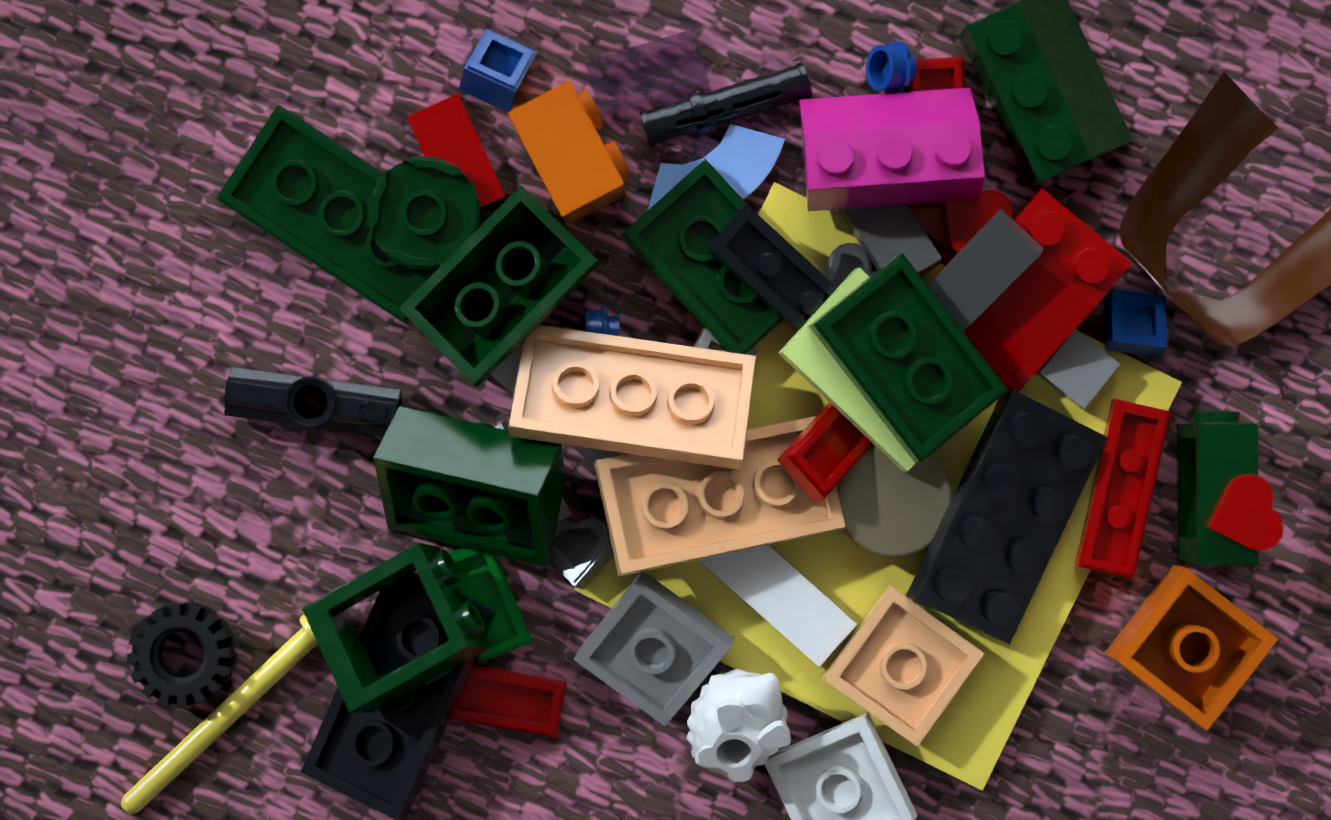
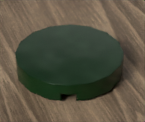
(423, 212)

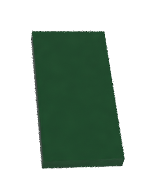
(317, 204)

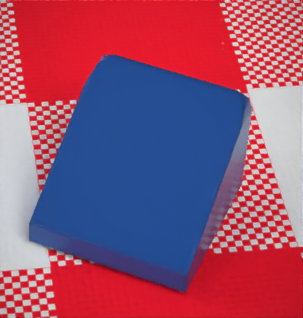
(497, 70)

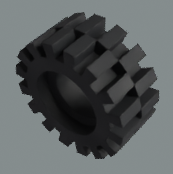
(148, 660)

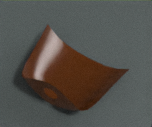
(1197, 161)

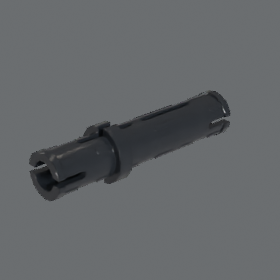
(725, 104)

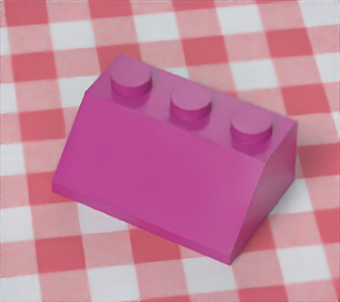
(891, 149)

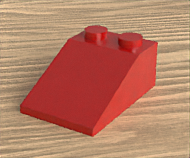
(1049, 296)

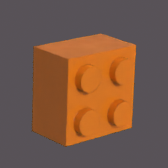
(568, 152)
(1191, 646)

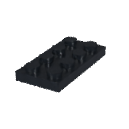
(1006, 515)
(387, 752)

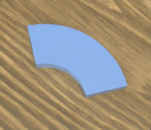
(741, 159)

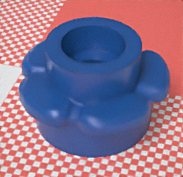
(890, 67)
(600, 322)

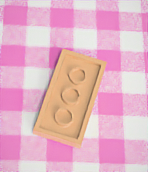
(633, 396)
(689, 511)

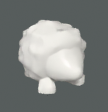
(737, 723)

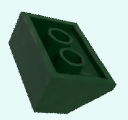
(1044, 87)
(499, 286)
(470, 485)

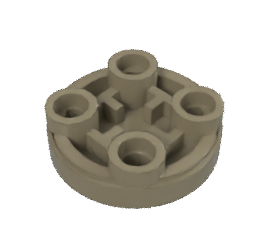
(893, 509)

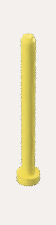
(220, 719)

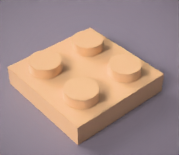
(903, 665)

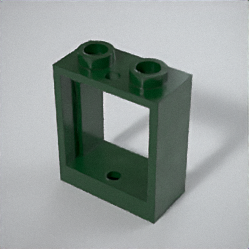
(1207, 459)
(346, 653)

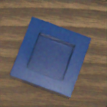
(1135, 323)

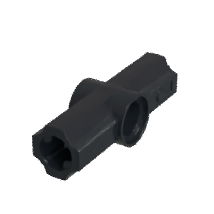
(278, 395)

